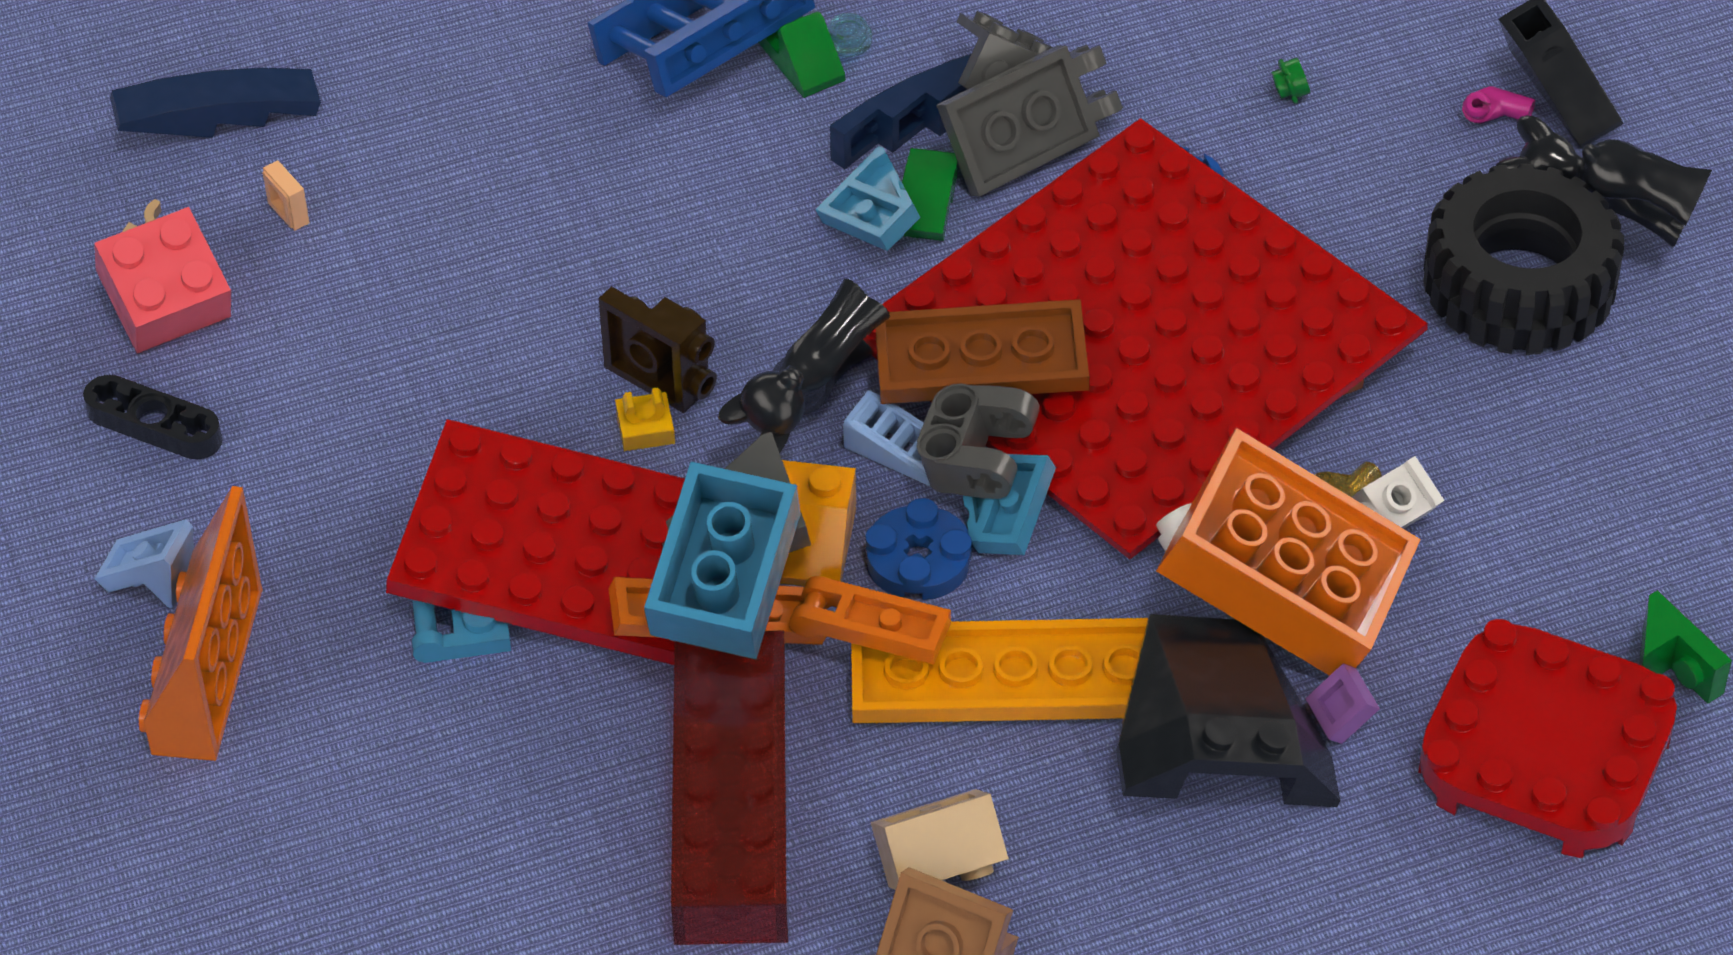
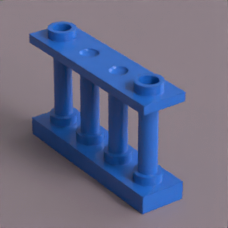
(695, 44)

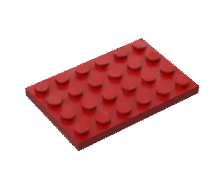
(534, 535)

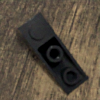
(1559, 71)

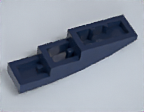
(202, 100)
(896, 113)

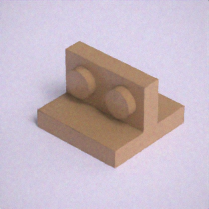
(943, 920)

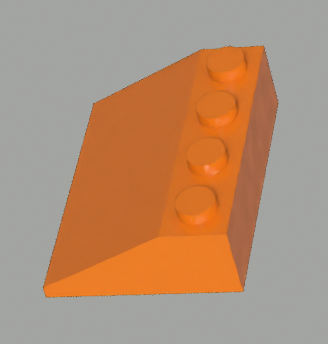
(1289, 555)
(205, 639)

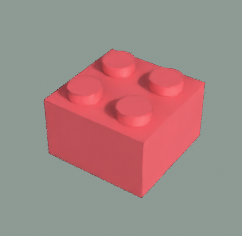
(162, 280)

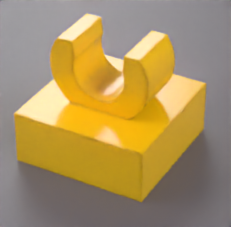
(644, 420)

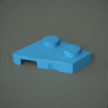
(871, 203)

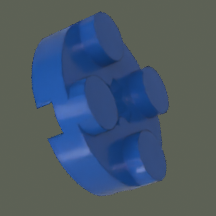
(918, 526)

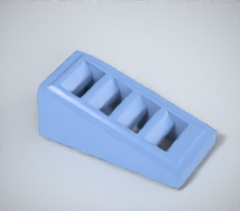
(866, 432)

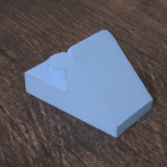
(149, 559)

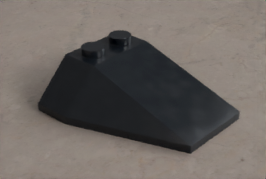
(1217, 704)

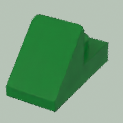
(806, 54)
(1677, 644)

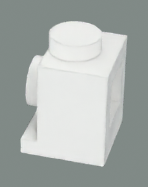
(1402, 494)

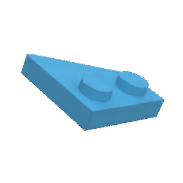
(1008, 522)

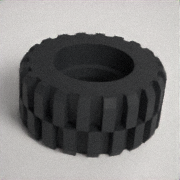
(1512, 303)

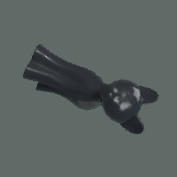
(1629, 179)
(811, 367)

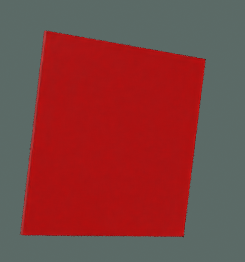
(1192, 324)

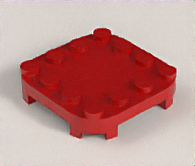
(1548, 736)

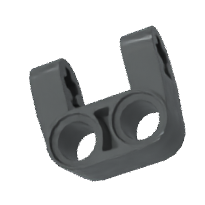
(957, 433)

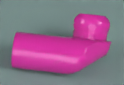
(1494, 103)

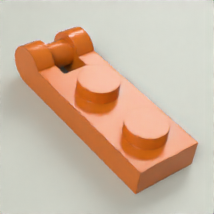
(871, 619)

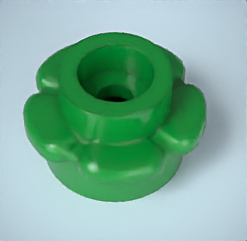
(1290, 80)

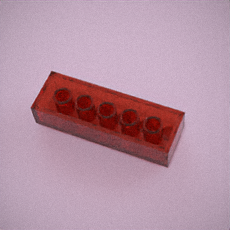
(730, 796)

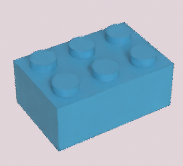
(723, 560)

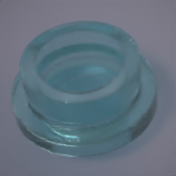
(850, 34)

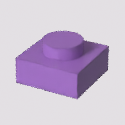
(1342, 703)

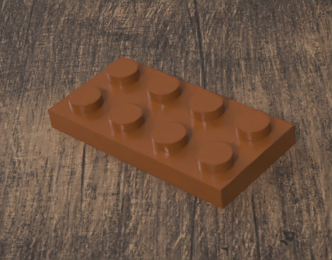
(1003, 345)

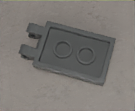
(1025, 116)

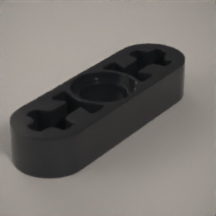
(164, 434)

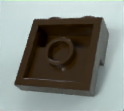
(657, 347)

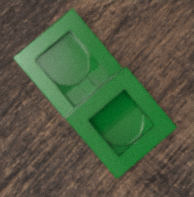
(931, 186)

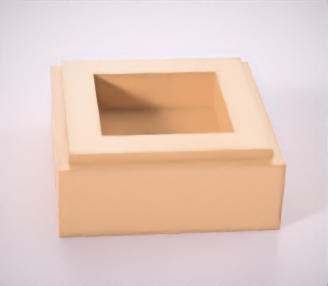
(285, 195)

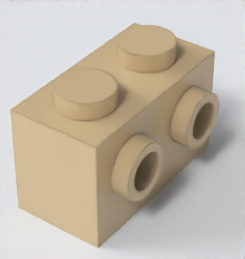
(942, 839)

